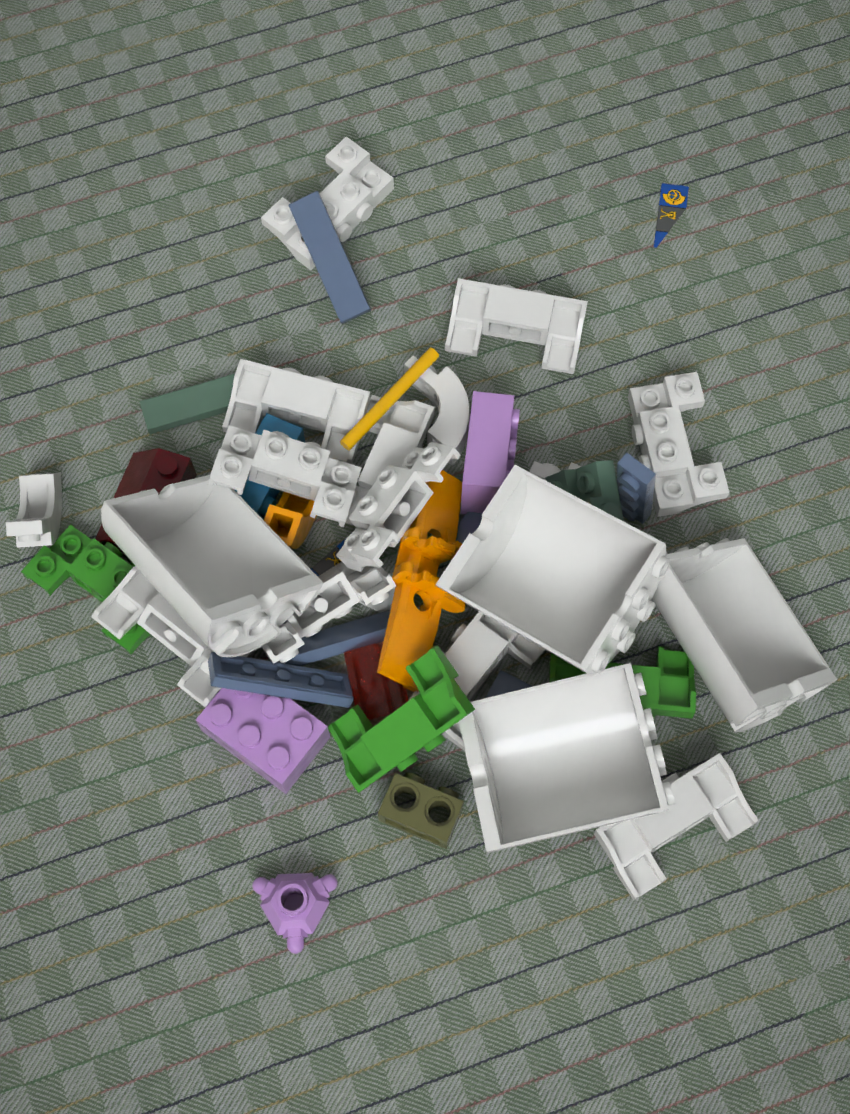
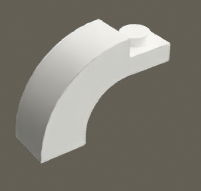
(451, 402)
(38, 510)

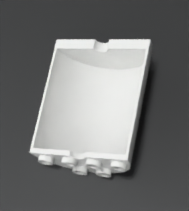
(212, 562)
(558, 571)
(739, 632)
(564, 758)

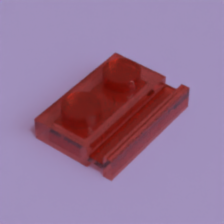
(372, 691)

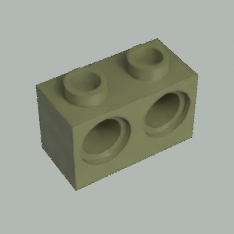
(416, 818)

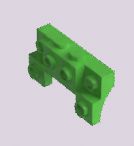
(91, 566)
(668, 685)
(417, 724)

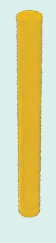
(389, 399)

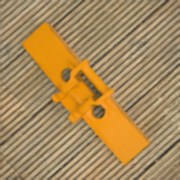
(410, 629)

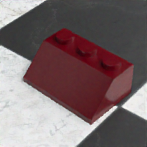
(150, 471)

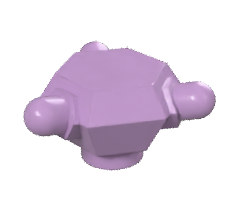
(295, 904)

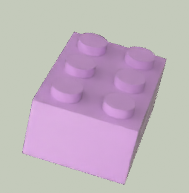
(488, 449)
(265, 733)

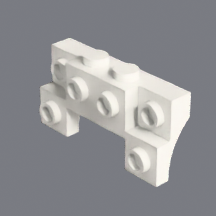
(347, 198)
(516, 316)
(298, 400)
(398, 433)
(665, 445)
(288, 467)
(393, 505)
(335, 599)
(141, 603)
(477, 653)
(699, 794)

